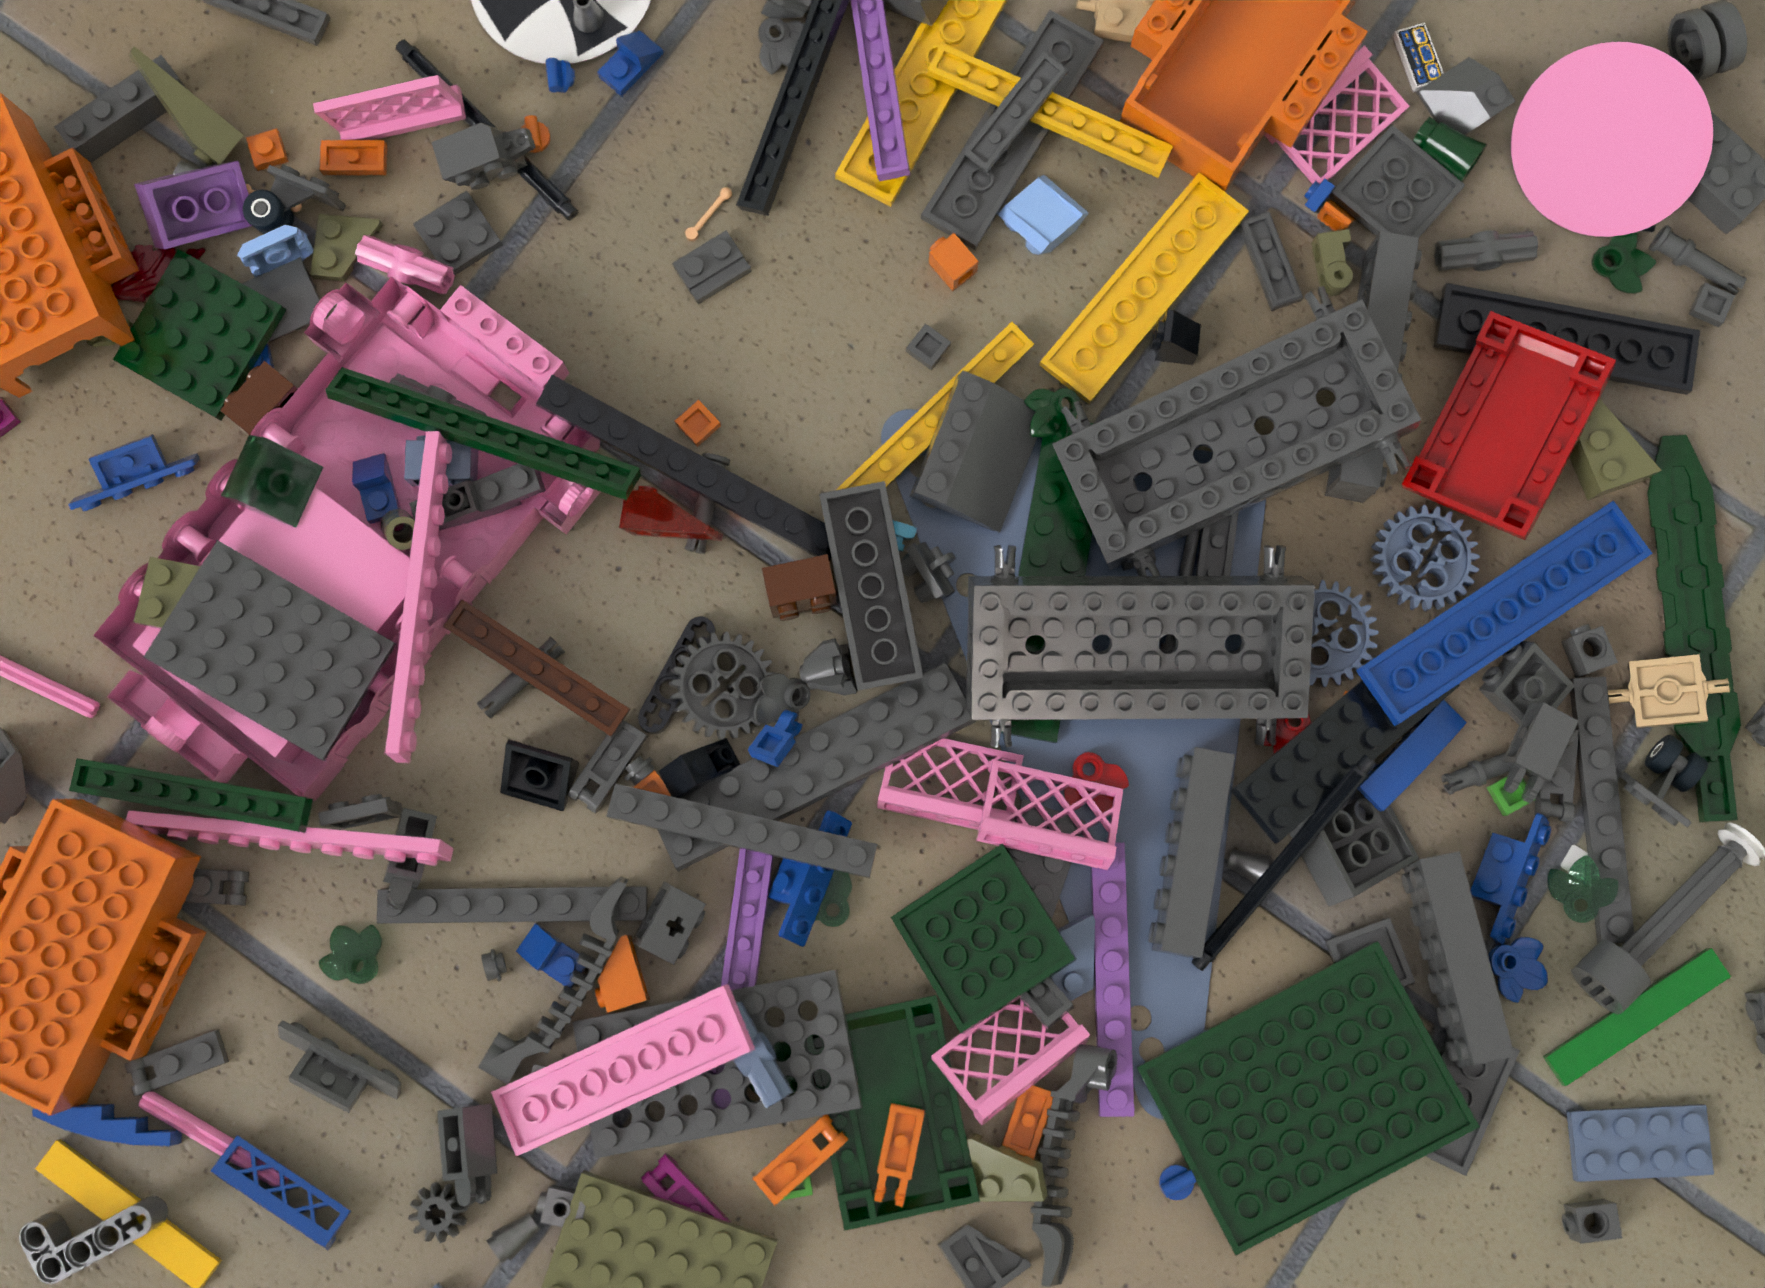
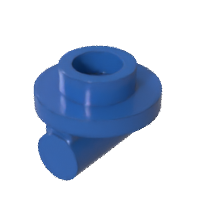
(559, 75)
(1176, 1182)

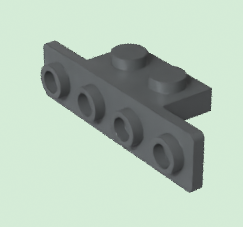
(333, 1073)

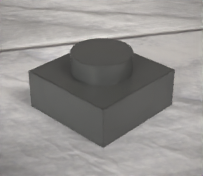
(1711, 304)
(928, 346)

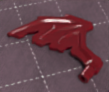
(151, 268)

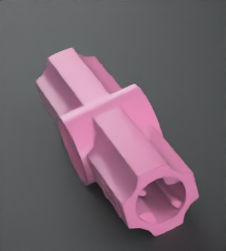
(405, 264)

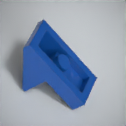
(634, 57)
(375, 486)
(550, 955)

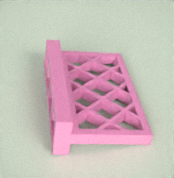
(1357, 65)
(393, 109)
(936, 806)
(1044, 841)
(1022, 1077)

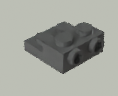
(1525, 678)

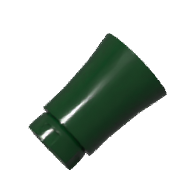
(1449, 147)

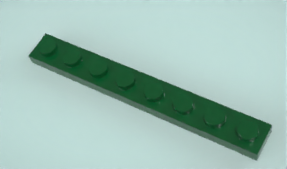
(192, 795)

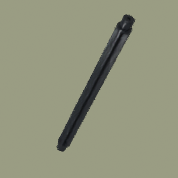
(529, 173)
(1285, 860)

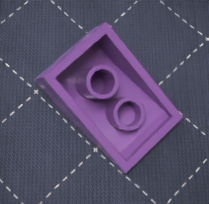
(194, 204)

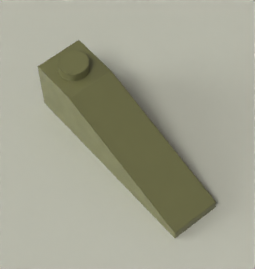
(199, 124)

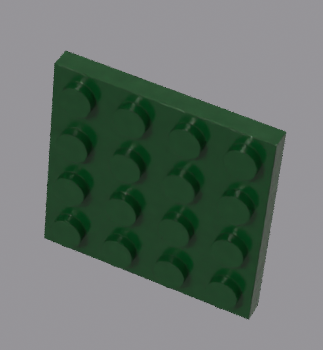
(200, 333)
(983, 938)

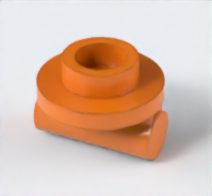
(539, 133)

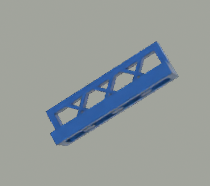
(273, 1204)

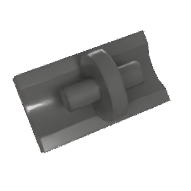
(933, 568)

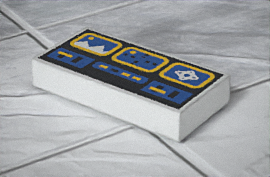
(1417, 55)

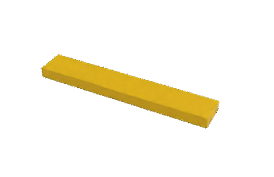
(108, 1197)

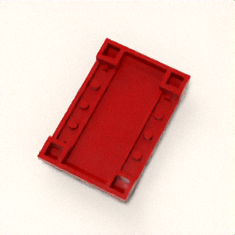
(1509, 425)

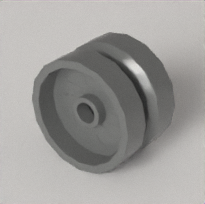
(1708, 39)

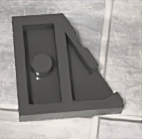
(980, 1260)

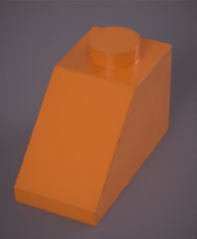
(622, 978)

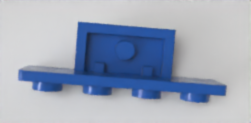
(129, 467)
(1506, 872)
(804, 886)

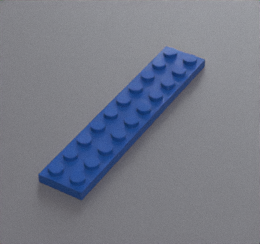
(1503, 613)

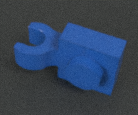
(776, 742)

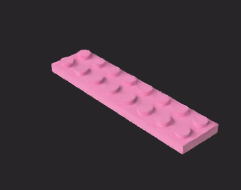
(623, 1070)

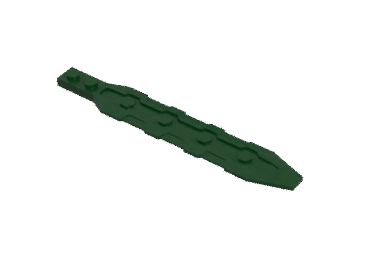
(1694, 611)

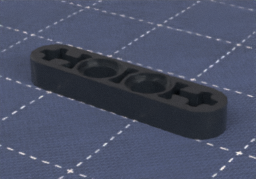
(667, 675)

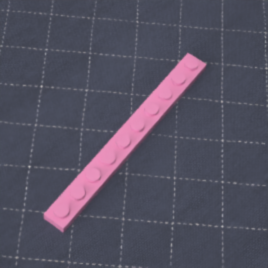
(417, 602)
(330, 841)

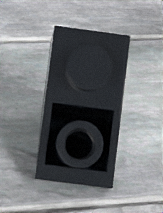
(1176, 339)
(698, 768)

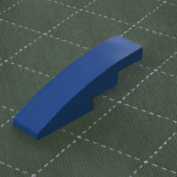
(1412, 755)
(99, 1123)

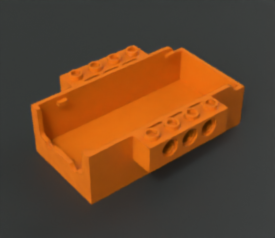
(1235, 73)
(54, 252)
(87, 950)

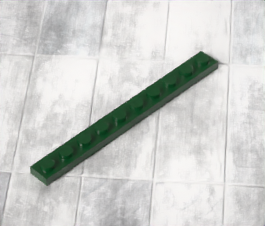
(484, 433)

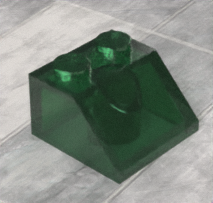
(272, 480)

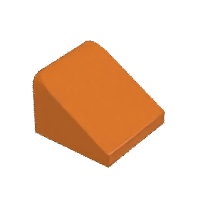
(1335, 216)

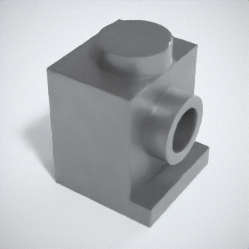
(548, 1201)

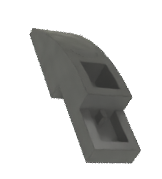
(488, 495)

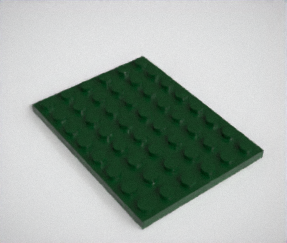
(1307, 1097)

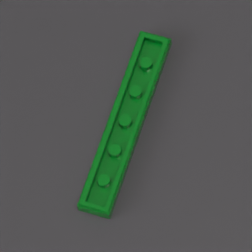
(1649, 1010)

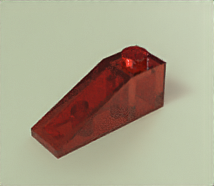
(656, 516)

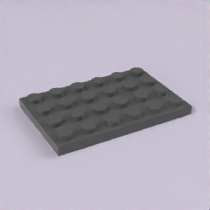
(270, 650)

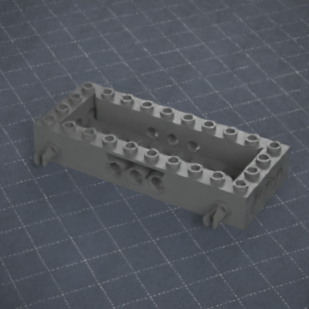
(1219, 412)
(1133, 676)

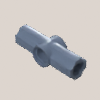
(761, 1065)

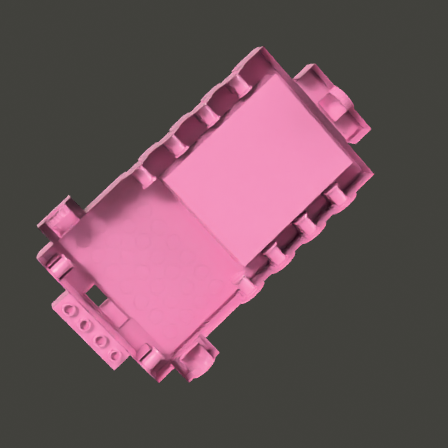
(334, 547)

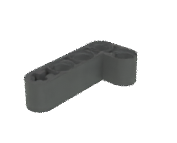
(101, 1239)

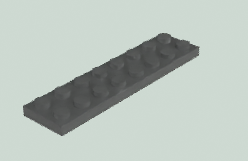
(969, 196)

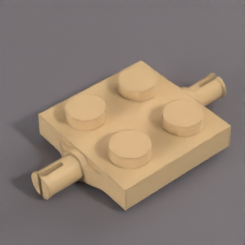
(1116, 17)
(1668, 691)

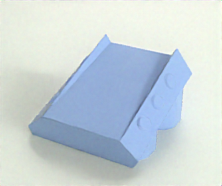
(1043, 215)
(275, 249)

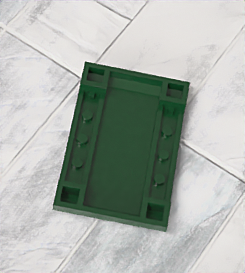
(895, 1066)

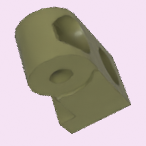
(1331, 261)

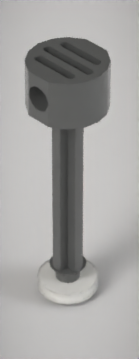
(1616, 973)

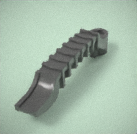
(504, 1053)
(1091, 1069)

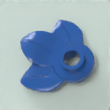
(1521, 969)

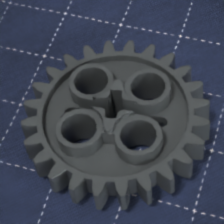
(704, 663)

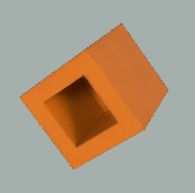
(952, 261)

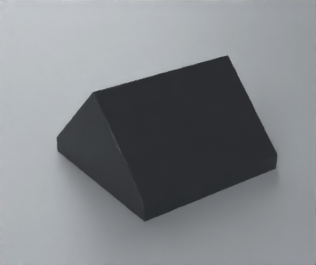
(537, 775)

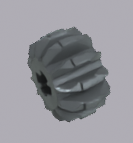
(431, 1223)

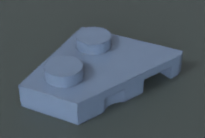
(1078, 976)

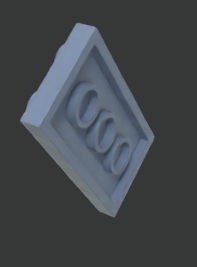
(1640, 1142)

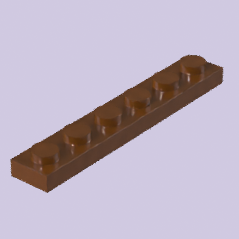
(537, 668)

